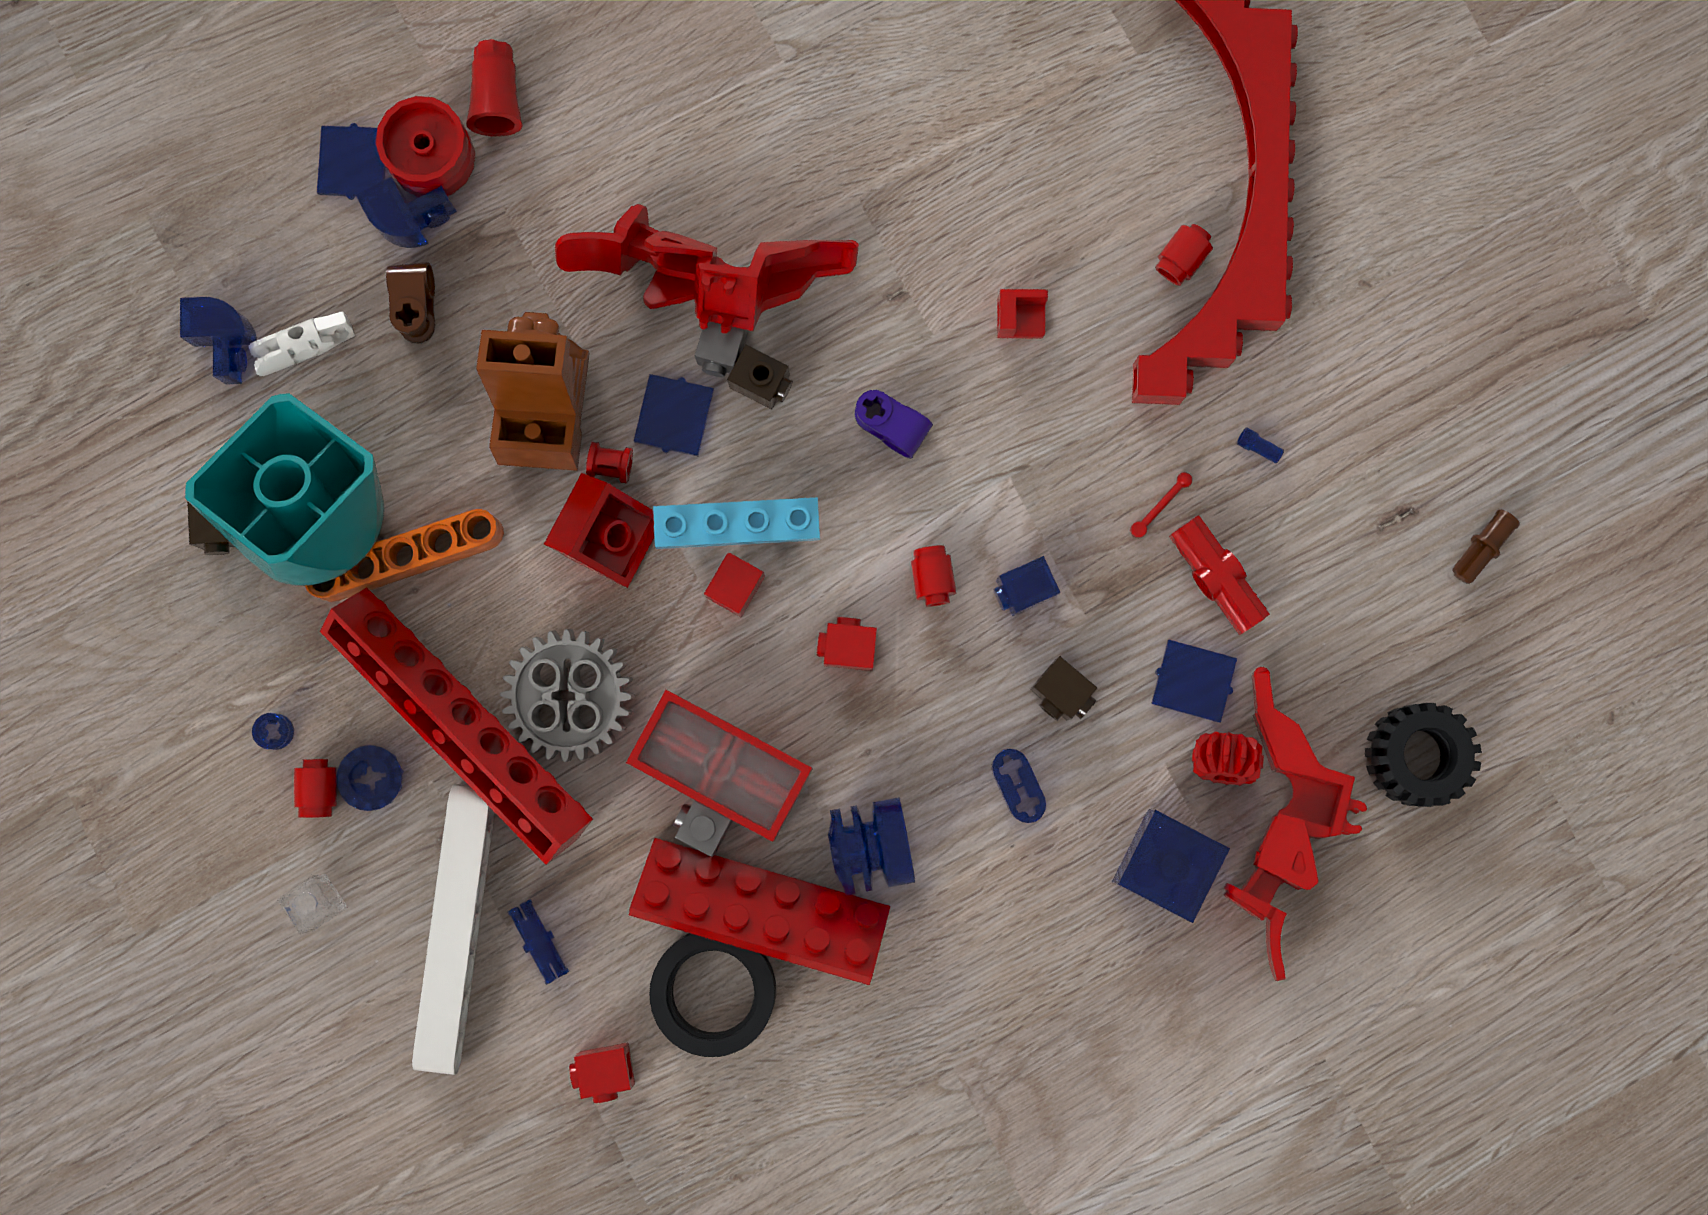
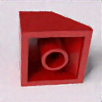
(603, 530)

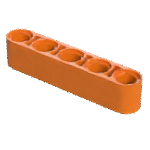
(424, 554)

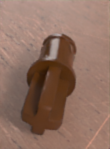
(1485, 546)

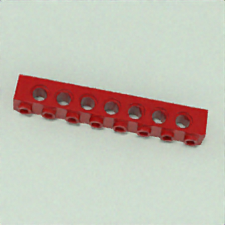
(455, 725)

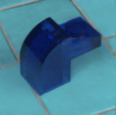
(404, 221)
(217, 324)

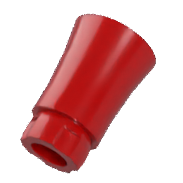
(493, 91)

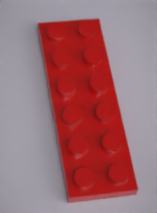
(760, 911)

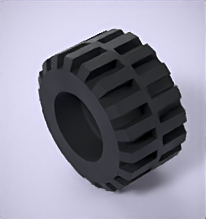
(1455, 748)

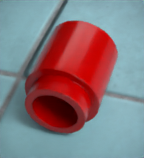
(1184, 254)
(933, 575)
(315, 788)

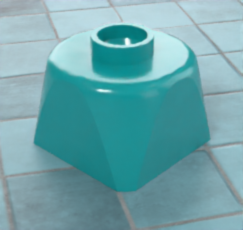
(292, 494)

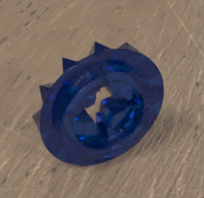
(355, 765)

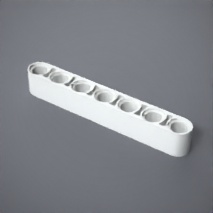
(453, 933)

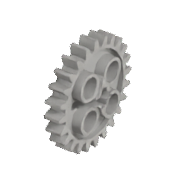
(604, 696)

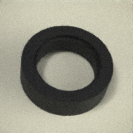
(695, 1040)

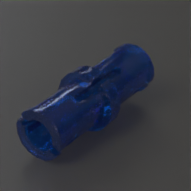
(538, 941)

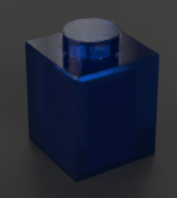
(1026, 587)

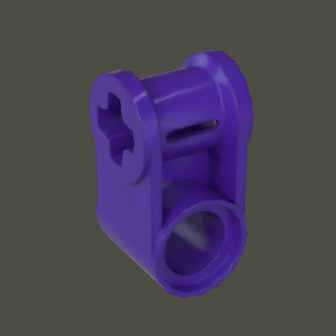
(899, 426)

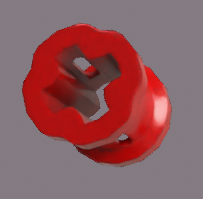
(609, 462)

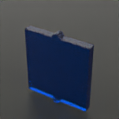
(348, 161)
(673, 415)
(1194, 681)

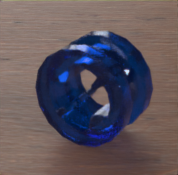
(260, 733)

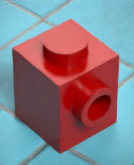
(847, 645)
(602, 1072)

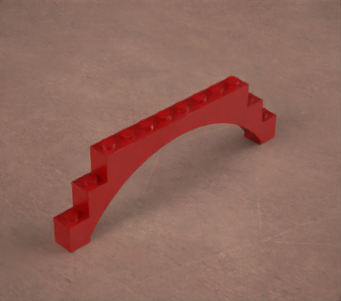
(1252, 291)

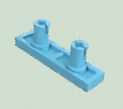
(736, 523)

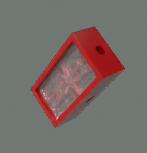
(719, 765)

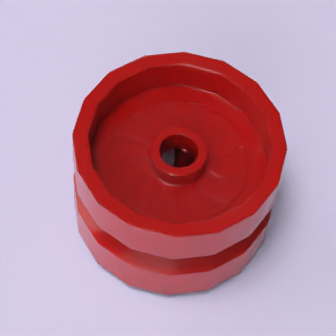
(425, 146)

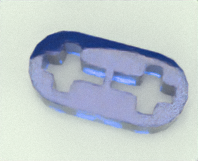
(1027, 781)

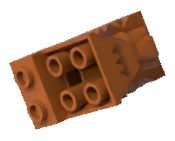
(535, 391)

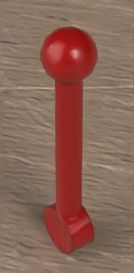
(1139, 528)

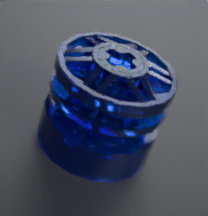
(871, 846)

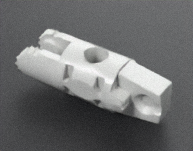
(300, 342)

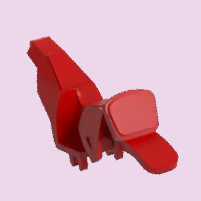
(693, 271)
(1315, 811)

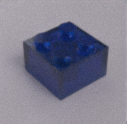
(1170, 865)

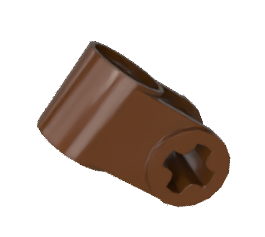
(411, 294)

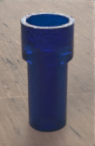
(1252, 441)

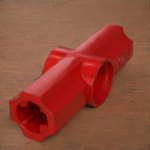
(1219, 575)

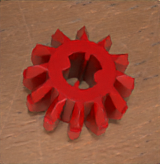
(1227, 758)

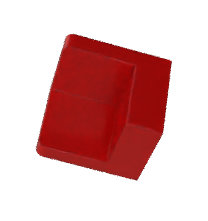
(1021, 313)
(734, 584)

